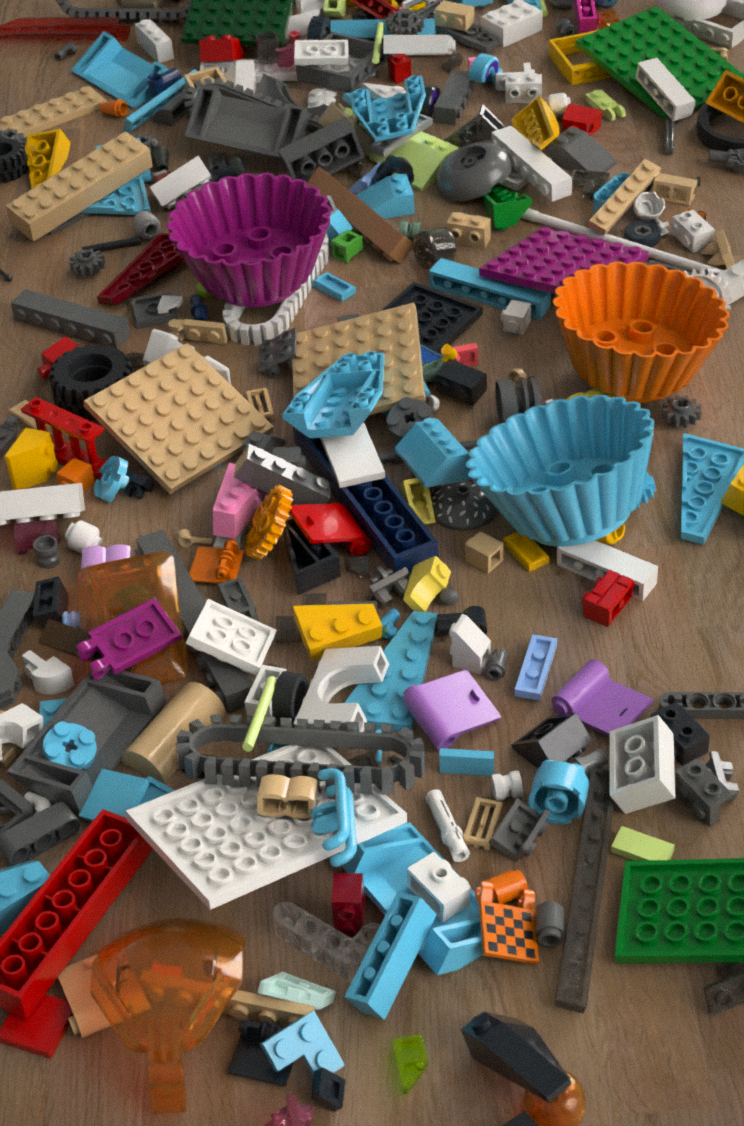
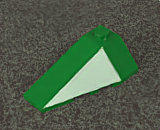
(505, 207)

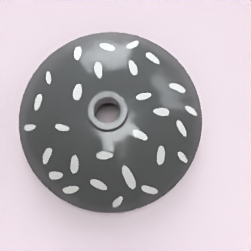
(462, 506)

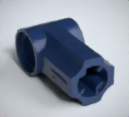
(160, 82)

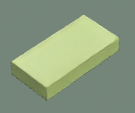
(640, 846)

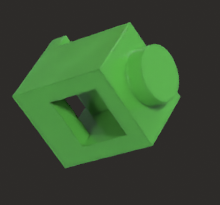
(346, 246)

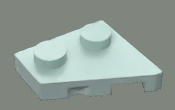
(297, 990)

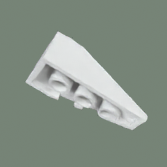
(164, 343)

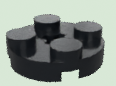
(394, 165)

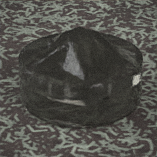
(136, 359)

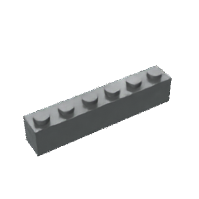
(70, 319)

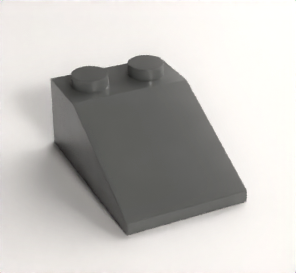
(579, 151)

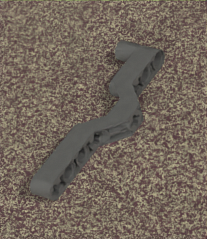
(14, 623)

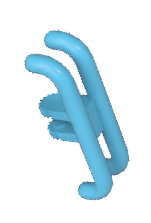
(336, 816)

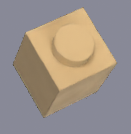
(484, 552)

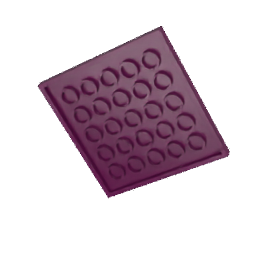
(551, 256)

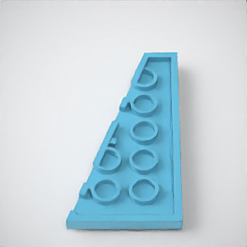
(125, 200)

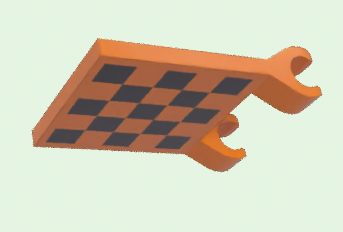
(506, 929)

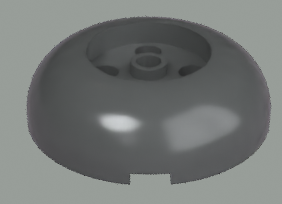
(473, 171)

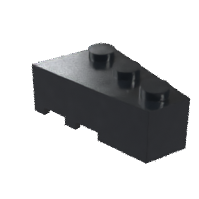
(310, 563)

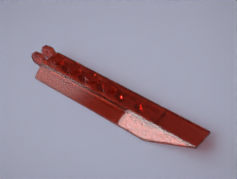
(64, 28)

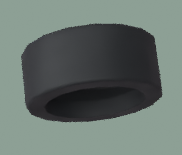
(289, 694)

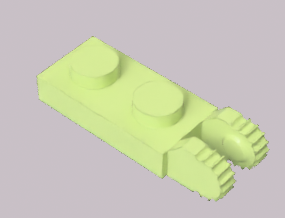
(600, 100)

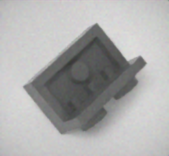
(701, 790)
(518, 830)

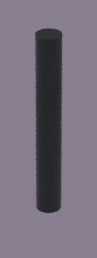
(114, 244)

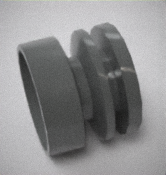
(516, 400)

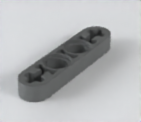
(710, 701)

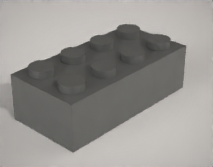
(327, 148)

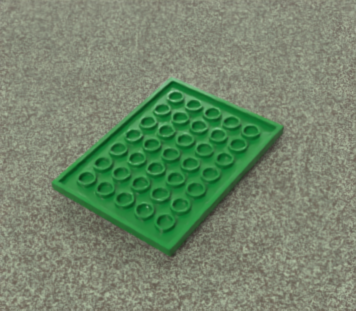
(659, 36)

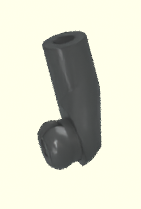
(69, 47)

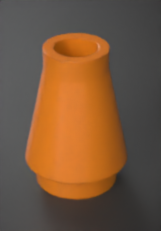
(115, 108)

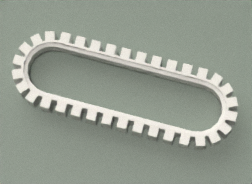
(282, 317)

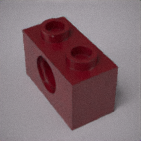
(348, 903)

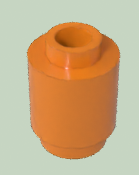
(508, 886)

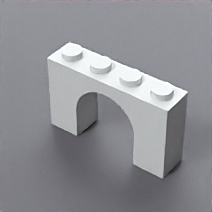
(336, 671)

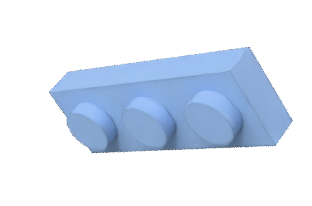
(536, 667)

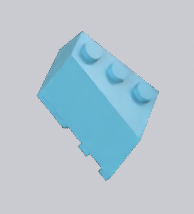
(17, 888)

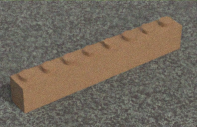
(363, 218)

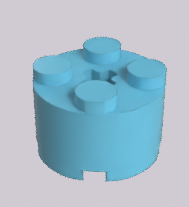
(560, 789)

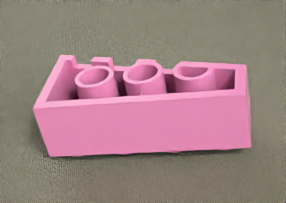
(234, 505)

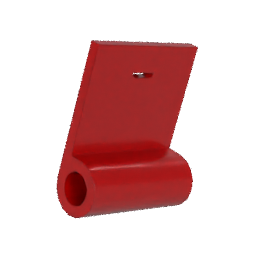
(331, 524)

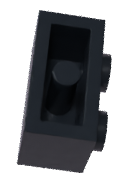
(461, 381)
(689, 736)

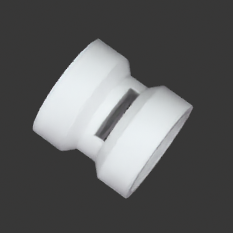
(506, 786)

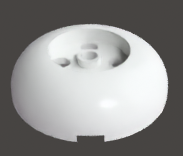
(691, 8)

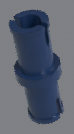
(198, 308)

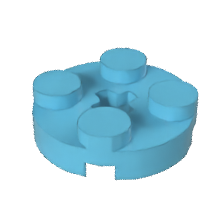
(112, 480)
(70, 734)

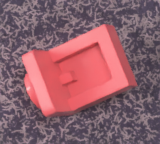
(467, 354)

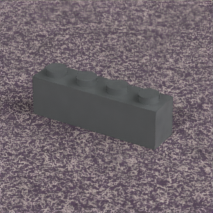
(453, 98)
(267, 471)

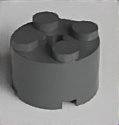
(405, 415)

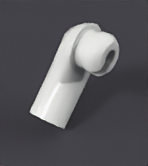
(38, 802)

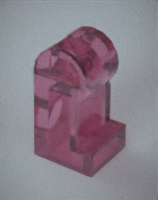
(28, 532)

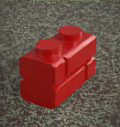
(607, 597)

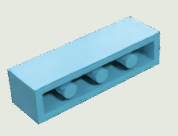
(390, 955)

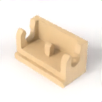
(674, 188)

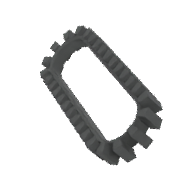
(403, 744)

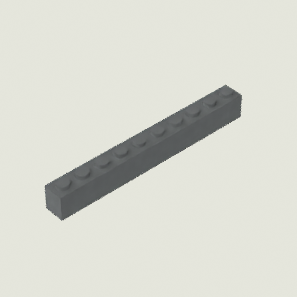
(228, 681)

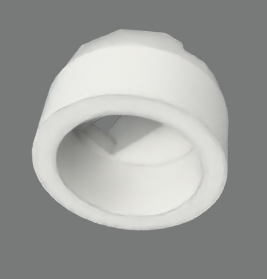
(434, 399)

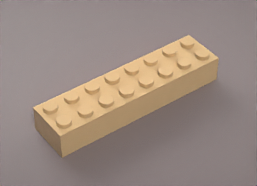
(79, 186)

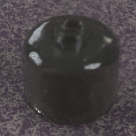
(432, 245)

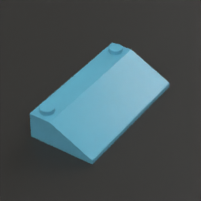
(117, 71)
(384, 871)

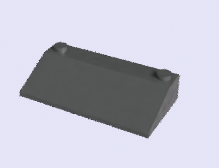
(245, 123)
(115, 711)

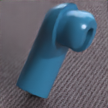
(387, 622)

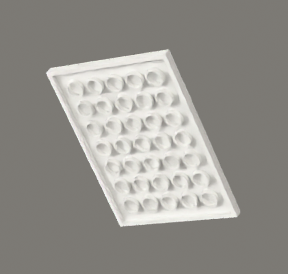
(229, 849)

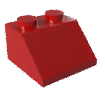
(220, 49)

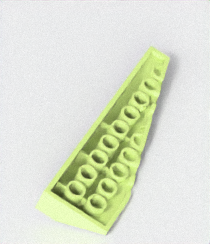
(422, 152)

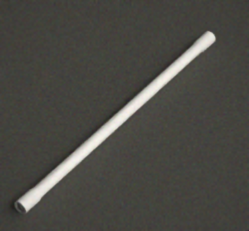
(535, 216)

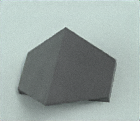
(490, 123)

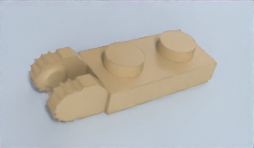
(198, 330)

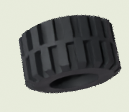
(12, 160)

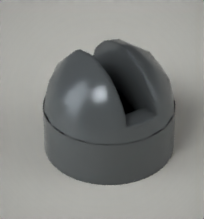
(448, 596)

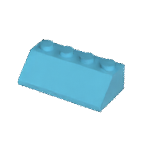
(433, 454)

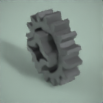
(405, 22)

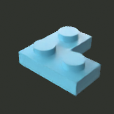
(305, 1039)

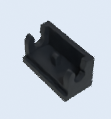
(50, 600)

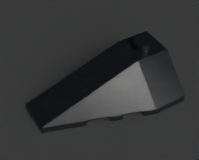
(516, 1054)

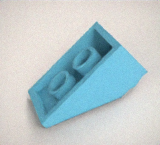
(390, 196)

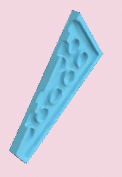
(706, 475)
(408, 661)

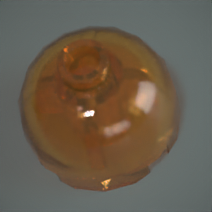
(564, 1110)

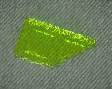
(410, 1060)

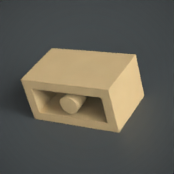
(454, 15)

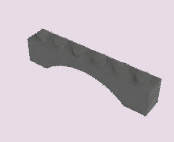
(278, 90)

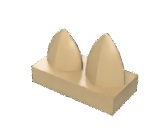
(720, 250)

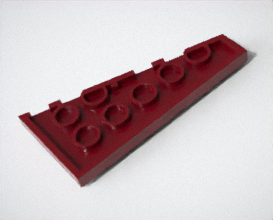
(148, 265)

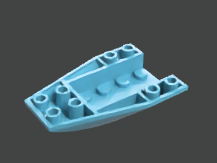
(393, 115)
(339, 397)

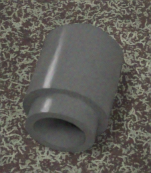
(549, 924)

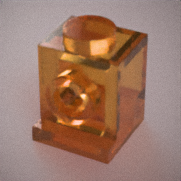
(606, 18)

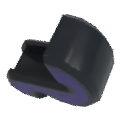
(431, 97)

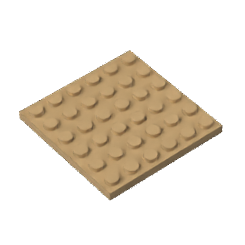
(386, 332)
(177, 417)

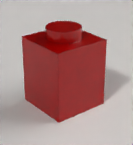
(399, 67)

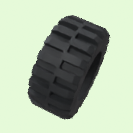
(84, 374)

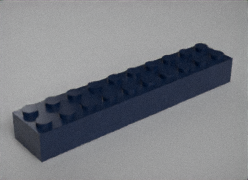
(379, 509)

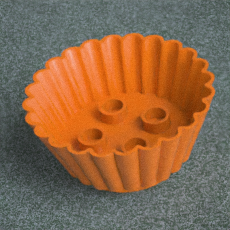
(638, 327)

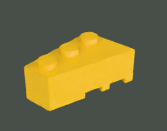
(336, 626)

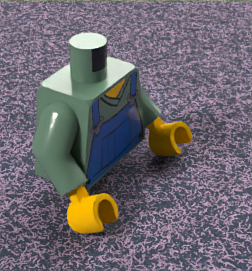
(433, 361)

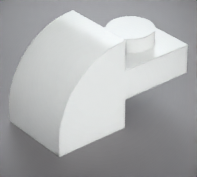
(47, 676)

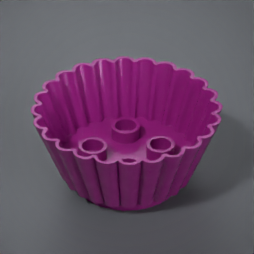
(251, 236)

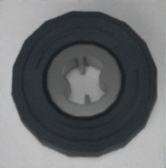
(643, 233)

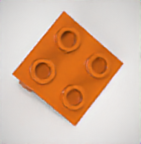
(217, 564)

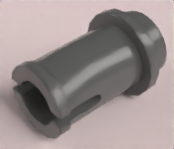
(496, 668)

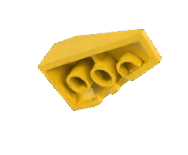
(46, 154)

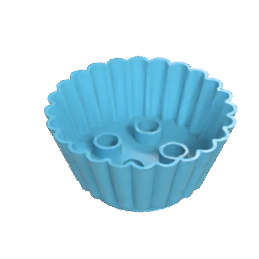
(566, 467)

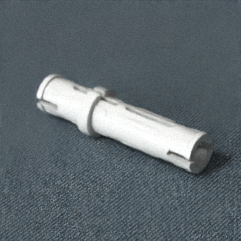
(450, 832)

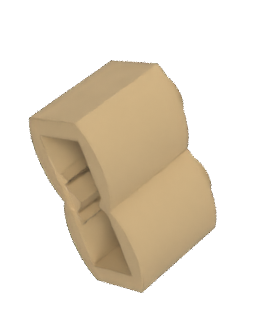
(287, 796)

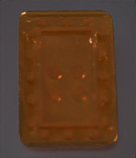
(124, 584)

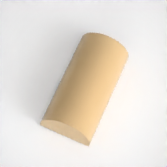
(155, 748)

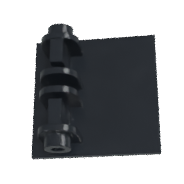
(250, 1059)

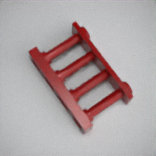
(74, 426)

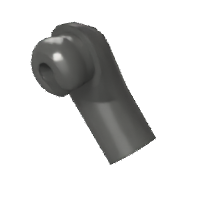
(561, 4)

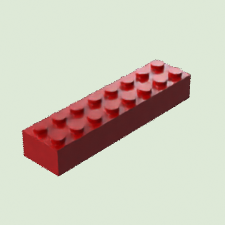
(67, 910)

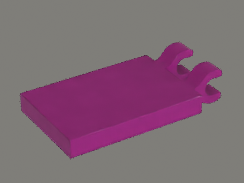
(129, 639)

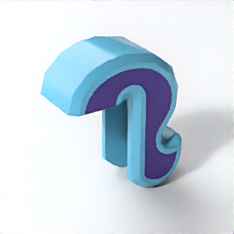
(484, 69)

